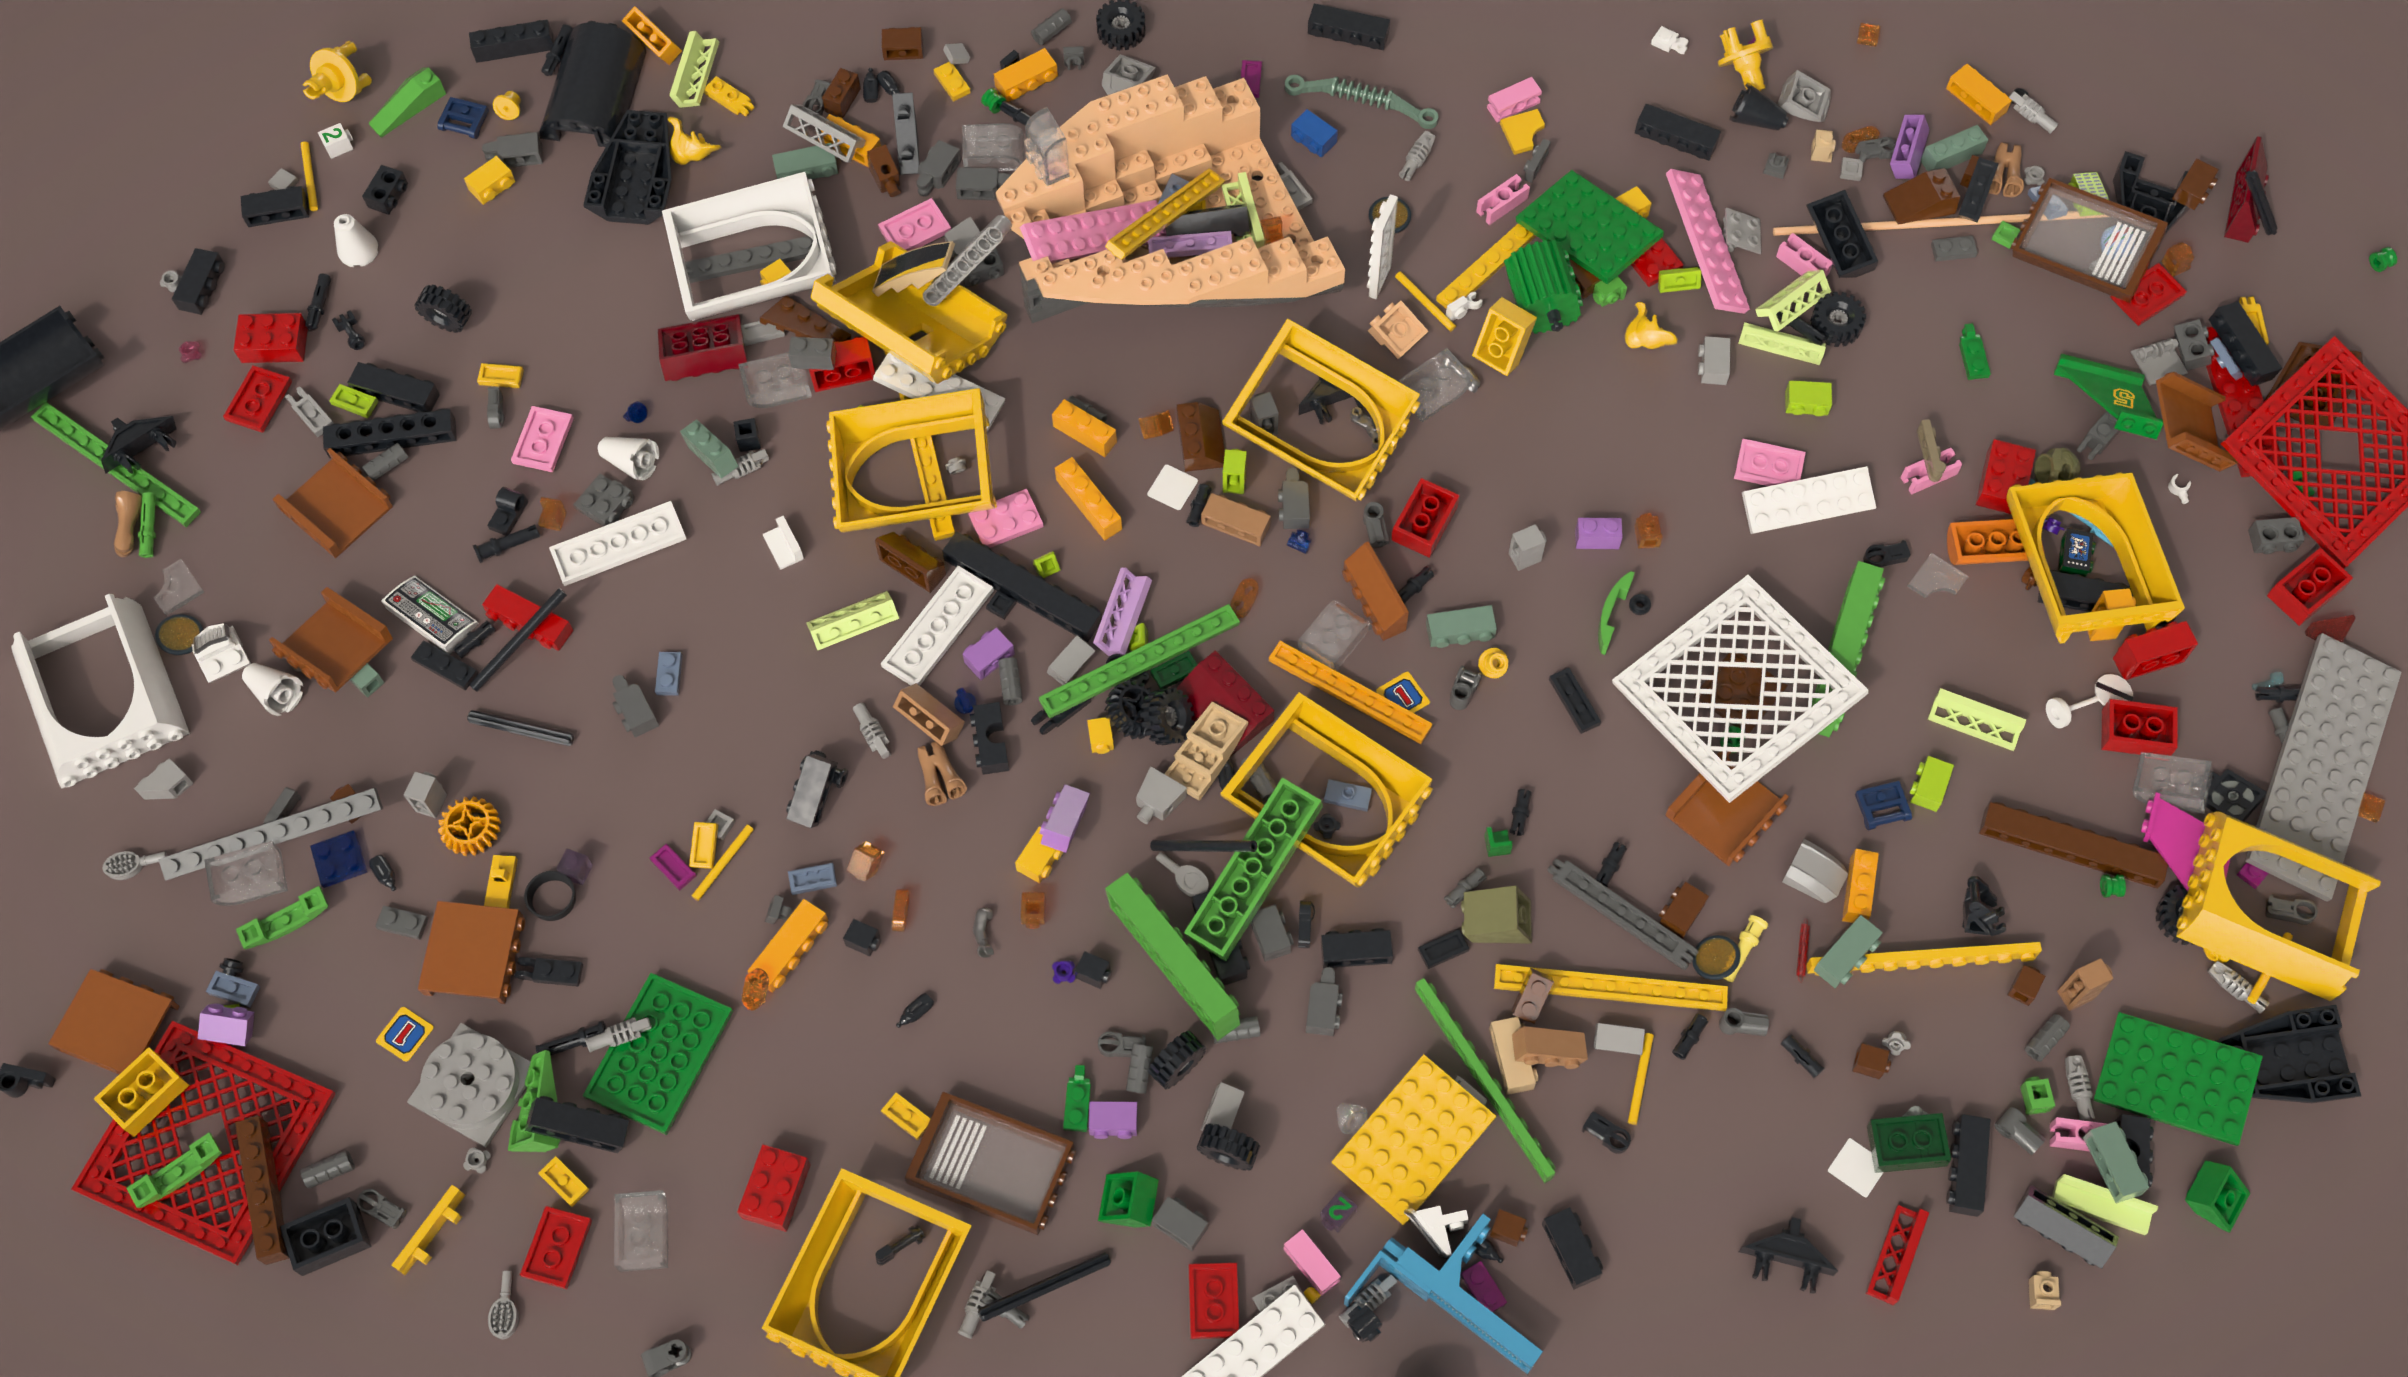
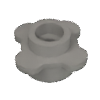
(2035, 171)
(167, 279)
(956, 465)
(1900, 1039)
(473, 1154)

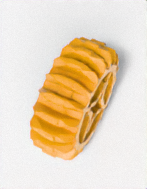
(458, 821)

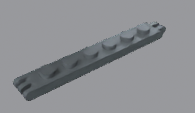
(748, 259)
(1622, 913)

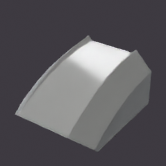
(1125, 73)
(1805, 97)
(1816, 873)

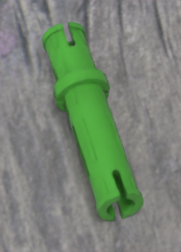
(147, 532)

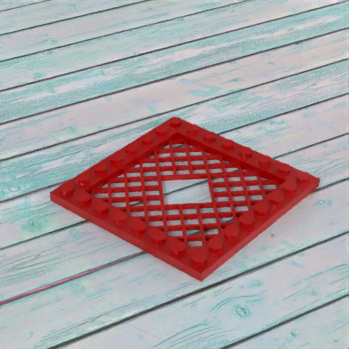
(2284, 490)
(228, 1245)

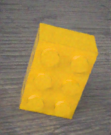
(1504, 336)
(141, 1092)

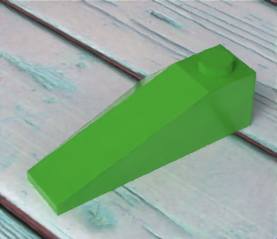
(409, 99)
(538, 1083)

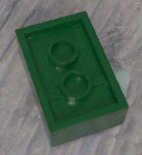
(1909, 1141)

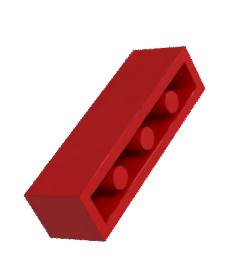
(516, 612)

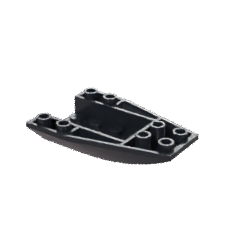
(633, 171)
(2300, 1056)

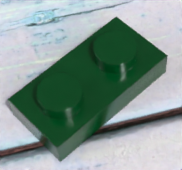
(1173, 670)

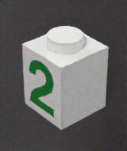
(336, 140)

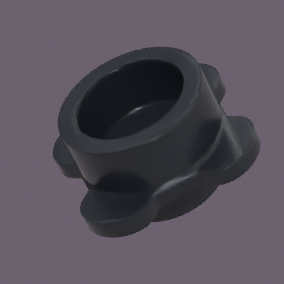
(1327, 819)

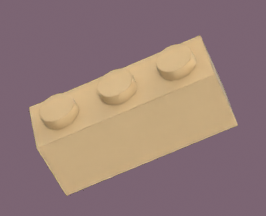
(1515, 1075)

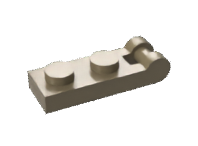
(1930, 451)

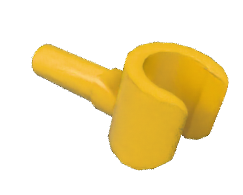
(1311, 1294)

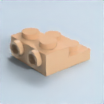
(1397, 329)

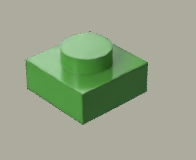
(2005, 234)

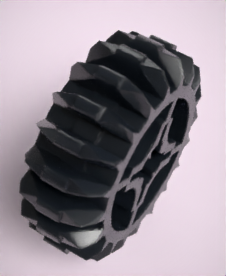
(1127, 711)

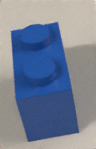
(1314, 133)

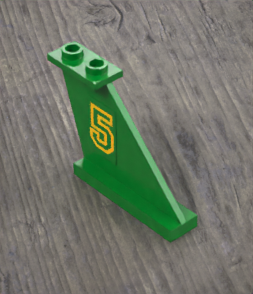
(2116, 391)

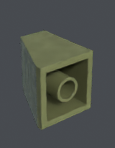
(1497, 916)

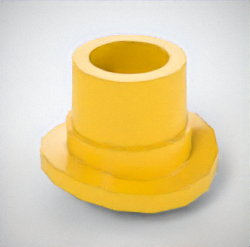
(507, 105)
(1493, 663)

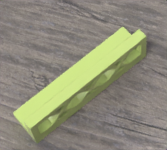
(689, 72)
(1246, 196)
(1794, 293)
(1781, 343)
(852, 620)
(1981, 713)

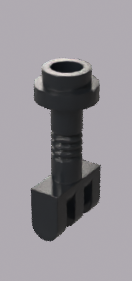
(355, 340)
(887, 1252)

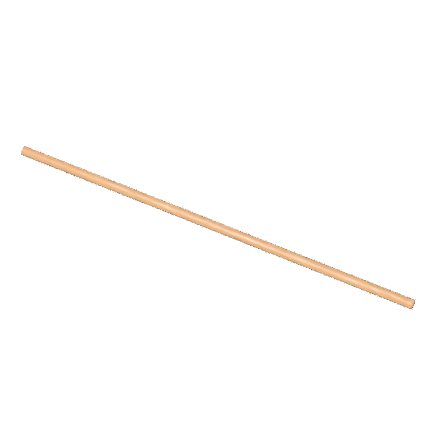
(1942, 222)

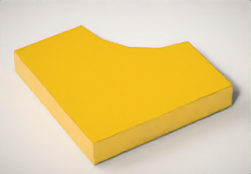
(1521, 130)

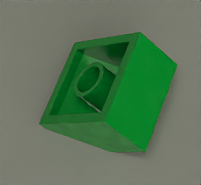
(2217, 1195)
(1128, 1199)

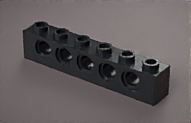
(380, 440)

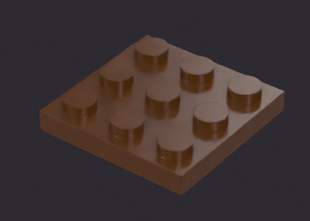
(1740, 687)

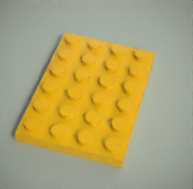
(1413, 1139)

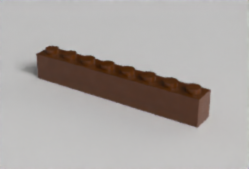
(2073, 844)

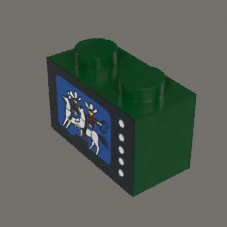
(2076, 552)

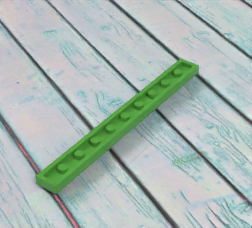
(94, 449)
(1138, 661)
(1489, 1086)

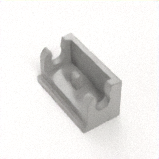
(1070, 660)
(1619, 1038)
(1223, 1106)

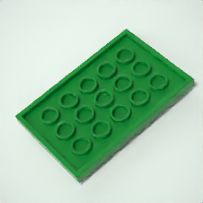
(1591, 226)
(656, 1072)
(2178, 1078)

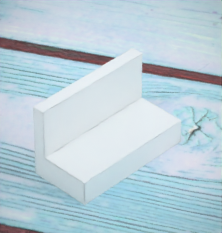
(783, 544)

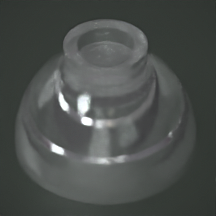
(1351, 1117)

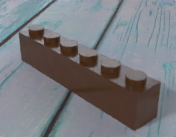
(261, 1189)

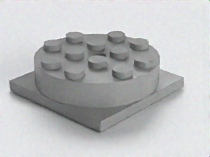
(474, 1108)

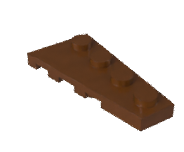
(795, 317)

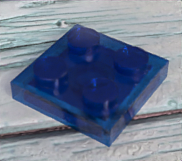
(338, 859)

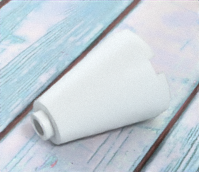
(354, 242)
(630, 455)
(273, 688)

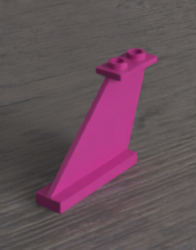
(2174, 836)

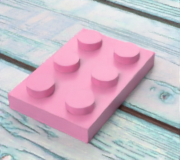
(915, 226)
(542, 439)
(1768, 463)
(1011, 519)

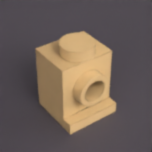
(1822, 146)
(2038, 1296)

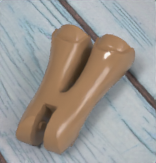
(2010, 160)
(128, 508)
(933, 790)

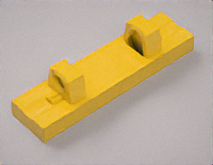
(499, 893)
(427, 1231)

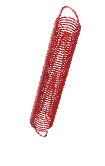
(1802, 938)

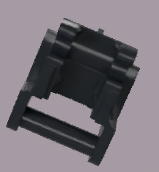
(1978, 909)

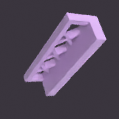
(1190, 243)
(1124, 616)

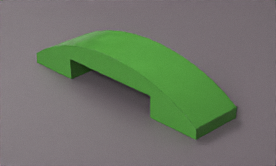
(1620, 591)
(284, 921)
(175, 1174)

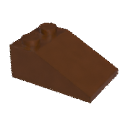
(1923, 197)

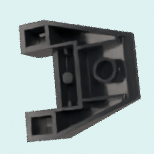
(2146, 196)

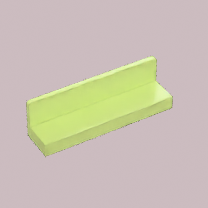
(2099, 1204)

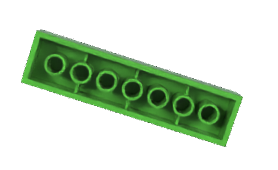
(1852, 624)
(1253, 874)
(1173, 956)

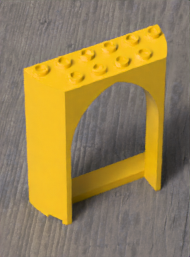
(1382, 396)
(866, 429)
(2120, 513)
(1395, 781)
(2219, 925)
(795, 1311)

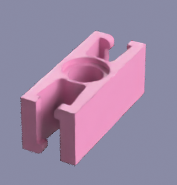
(1514, 99)
(1505, 192)
(1796, 250)
(1919, 469)
(2074, 1141)
(1311, 1262)

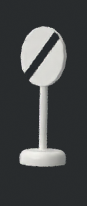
(2106, 688)

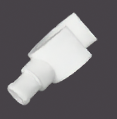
(2181, 492)

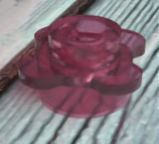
(188, 347)

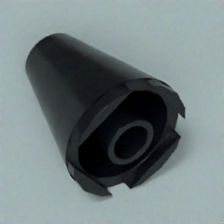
(1758, 110)

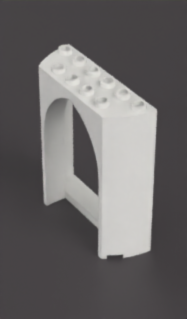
(772, 203)
(154, 710)

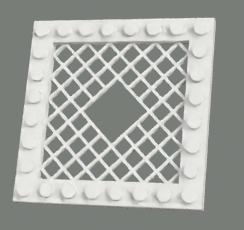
(1728, 782)

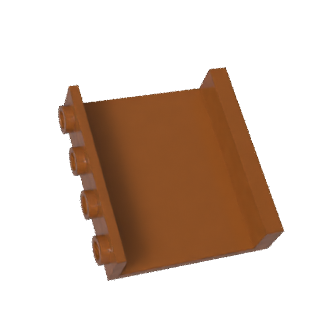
(2190, 420)
(336, 504)
(333, 642)
(1722, 825)
(471, 951)
(110, 1021)

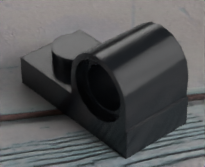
(510, 507)
(23, 1079)

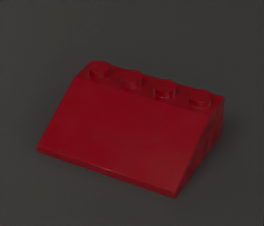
(2242, 211)
(701, 347)
(1219, 683)

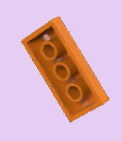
(1984, 542)

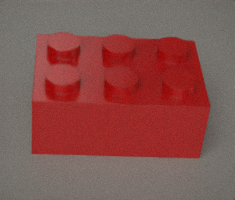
(270, 338)
(852, 366)
(2003, 468)
(1425, 517)
(2309, 586)
(2155, 650)
(2139, 728)
(774, 1188)

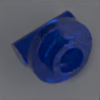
(636, 412)
(1299, 541)
(964, 701)

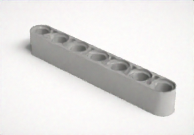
(967, 260)

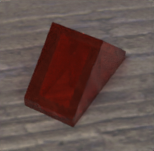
(2335, 628)

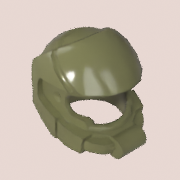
(2056, 465)

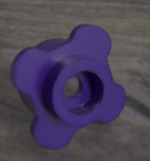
(2052, 525)
(1067, 966)

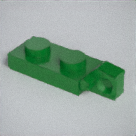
(1973, 354)
(1077, 1101)

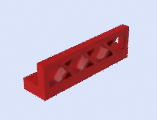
(1907, 1254)

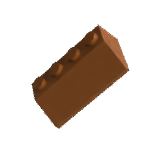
(1376, 592)

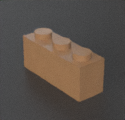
(1236, 519)
(928, 714)
(2085, 984)
(1549, 1047)

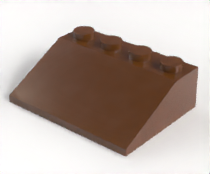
(2299, 356)

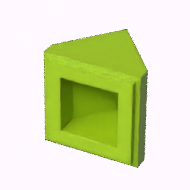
(1046, 565)
(1139, 637)

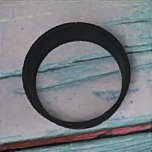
(540, 879)

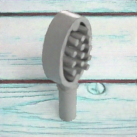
(128, 864)
(1188, 878)
(504, 1313)

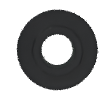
(1642, 599)
(231, 966)

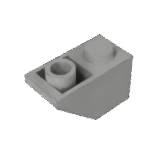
(164, 783)

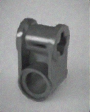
(1465, 684)
(662, 1359)

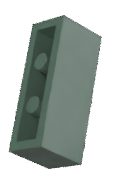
(1954, 149)
(811, 160)
(709, 448)
(1461, 626)
(1849, 952)
(2116, 1162)

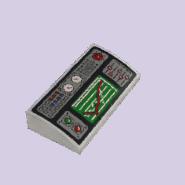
(429, 613)

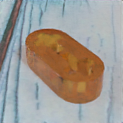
(1859, 136)
(1240, 596)
(900, 910)
(750, 987)

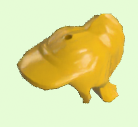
(688, 148)
(1647, 333)

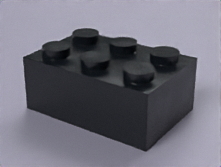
(325, 1236)

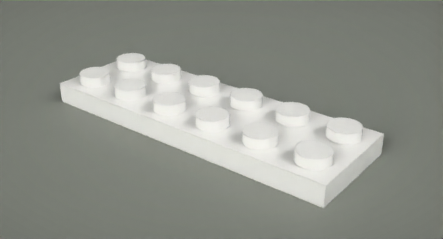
(1382, 246)
(911, 383)
(1808, 500)
(617, 543)
(937, 627)
(1263, 1339)

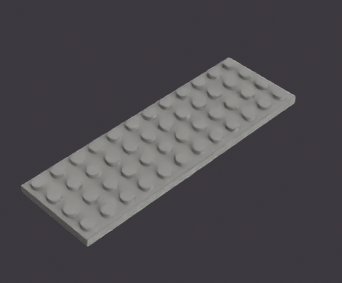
(2326, 760)

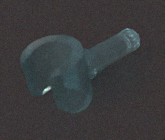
(2275, 679)

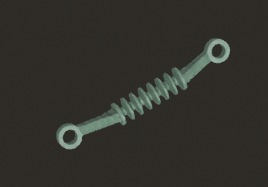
(1391, 100)

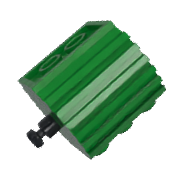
(1545, 285)

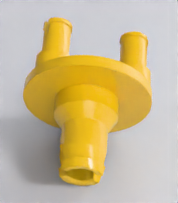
(1747, 57)
(335, 74)

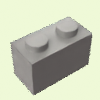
(1715, 360)
(1527, 547)
(425, 794)

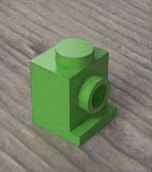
(1609, 293)
(2042, 1089)

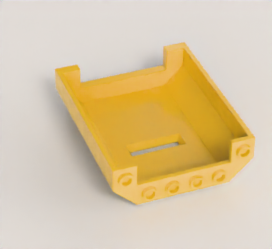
(956, 329)

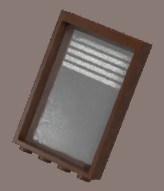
(2089, 239)
(991, 1163)

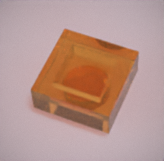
(1868, 34)
(2371, 807)

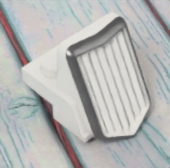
(219, 652)
(1434, 1224)

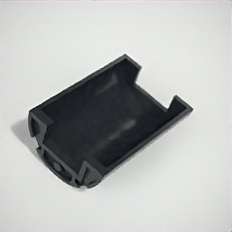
(594, 82)
(43, 363)

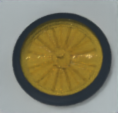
(1403, 213)
(177, 634)
(1716, 957)

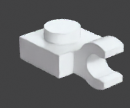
(1667, 40)
(1459, 308)

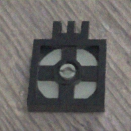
(2233, 795)

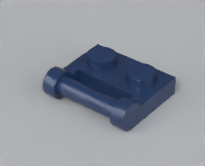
(464, 112)
(1882, 798)

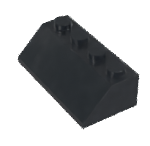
(1843, 235)

